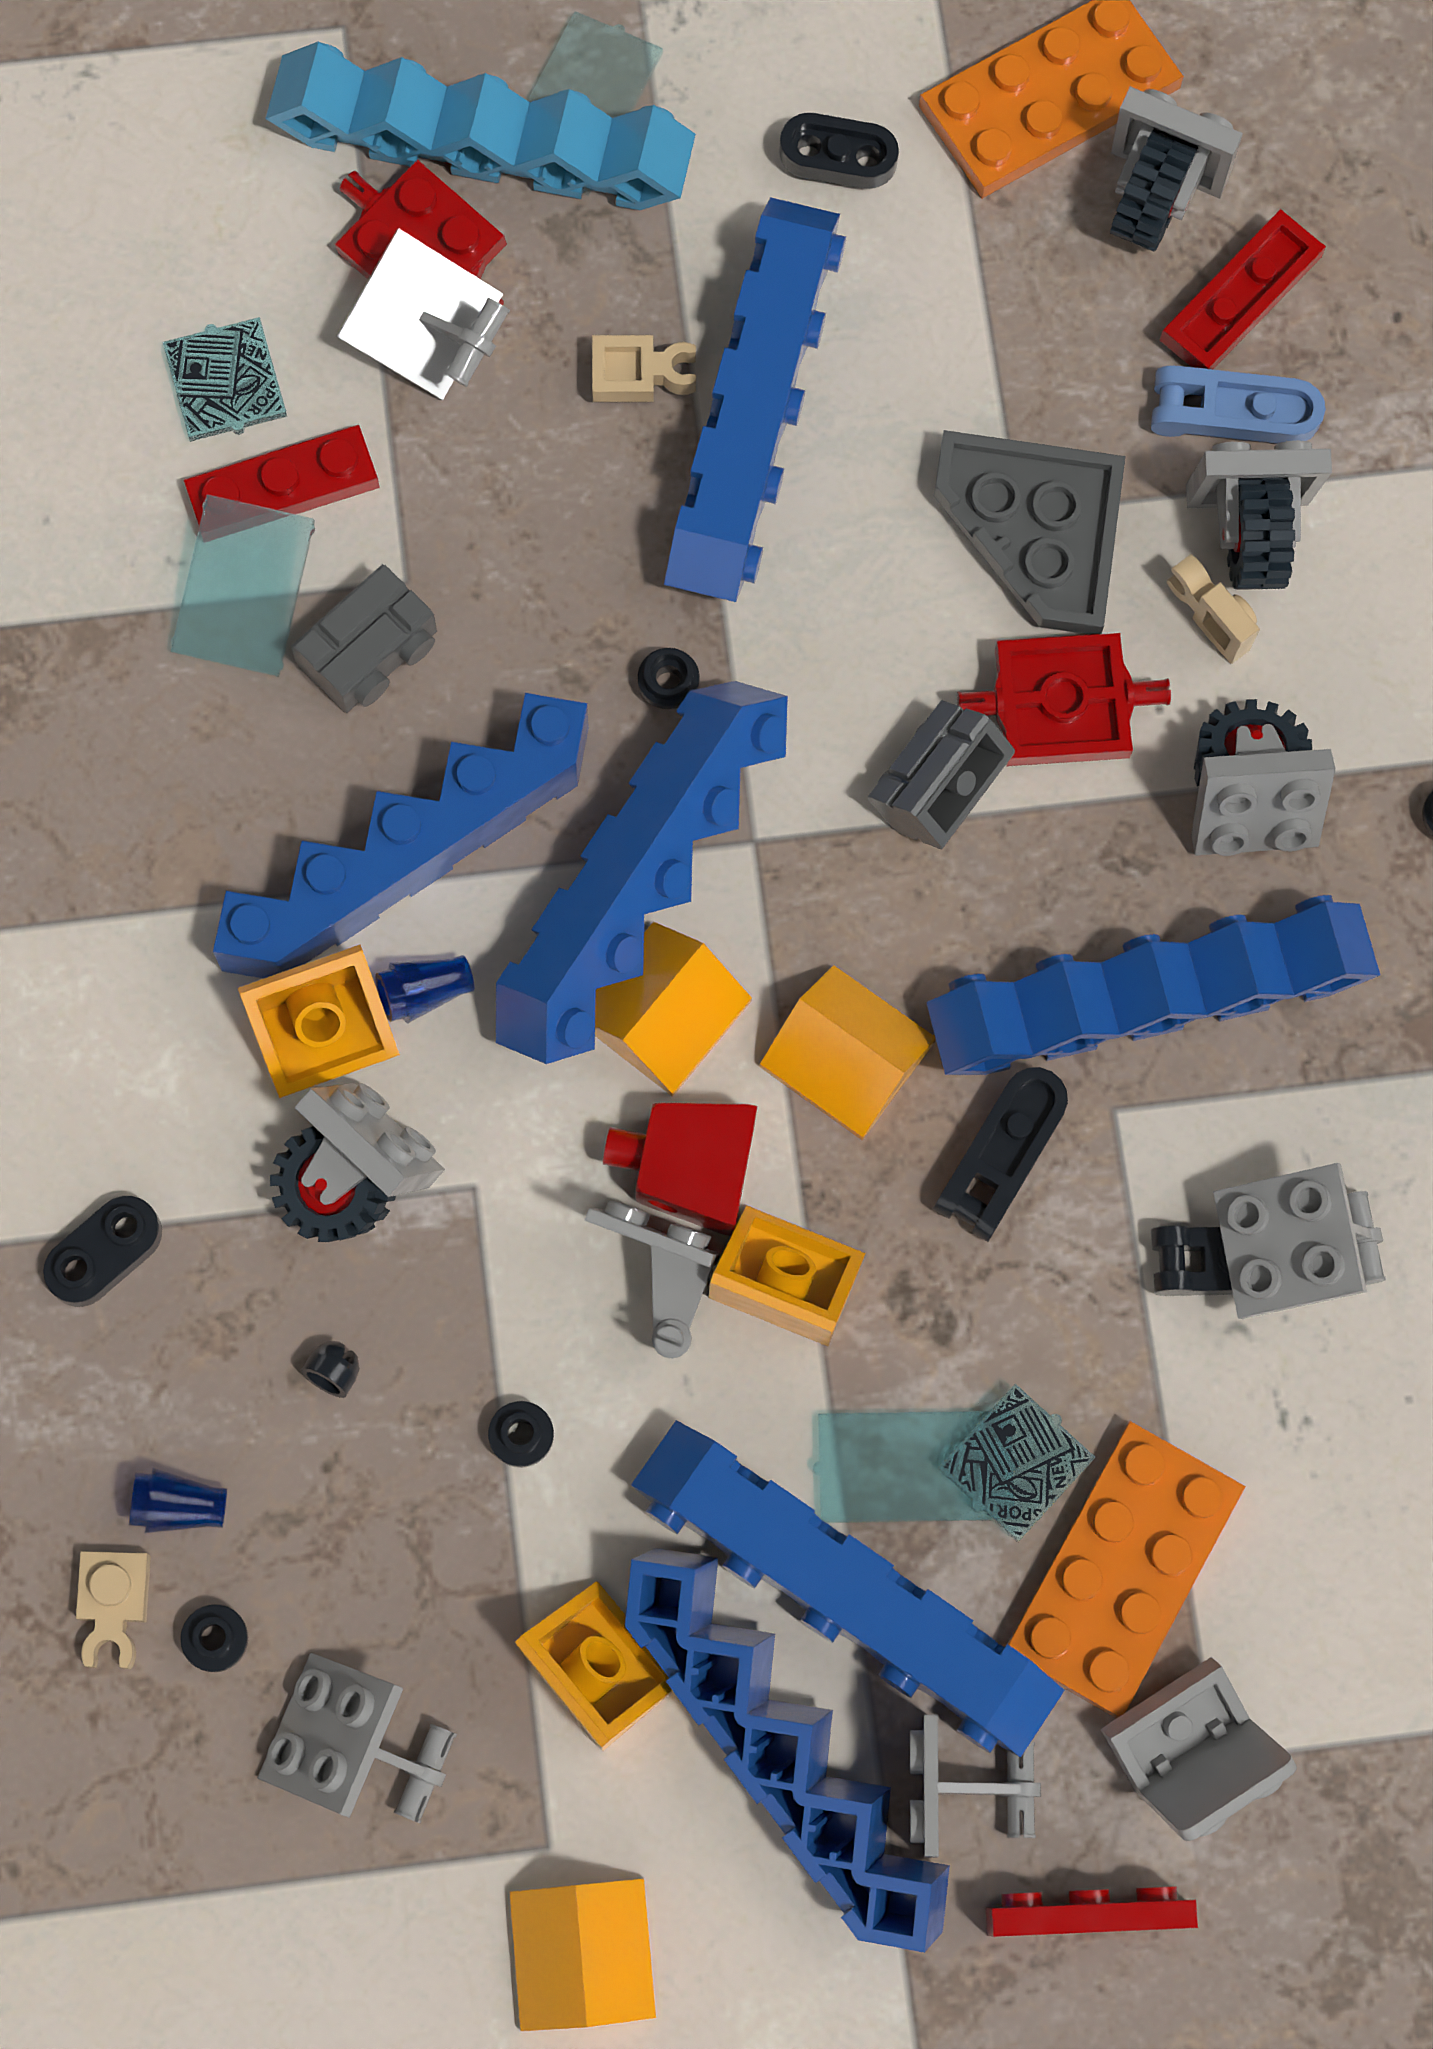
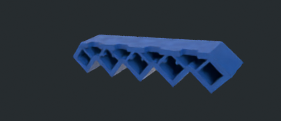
(754, 400)
(406, 844)
(636, 868)
(1152, 987)
(847, 1590)
(782, 1753)

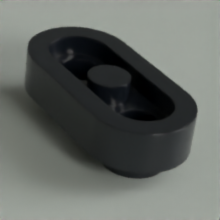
(840, 147)
(106, 1255)

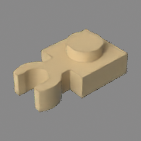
(628, 368)
(1222, 617)
(112, 1593)

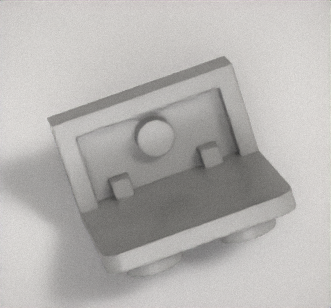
(1197, 1752)

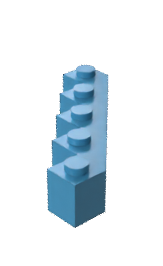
(481, 127)

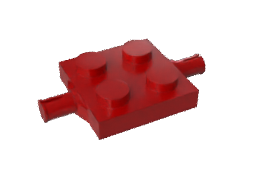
(424, 210)
(1065, 698)

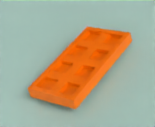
(1047, 92)
(1125, 1569)

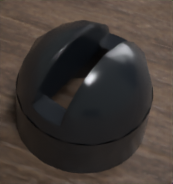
(332, 1368)

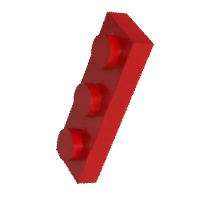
(1242, 292)
(294, 476)
(1091, 1912)

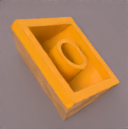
(672, 1011)
(319, 1021)
(846, 1051)
(785, 1275)
(595, 1665)
(582, 1955)

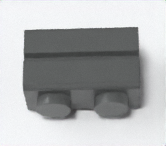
(366, 640)
(941, 774)

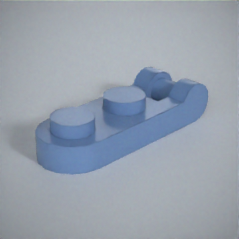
(1236, 405)

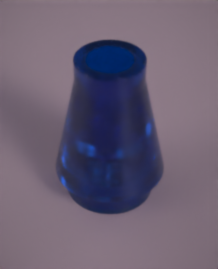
(421, 986)
(175, 1503)

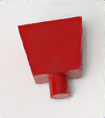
(689, 1160)

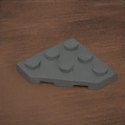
(1038, 520)

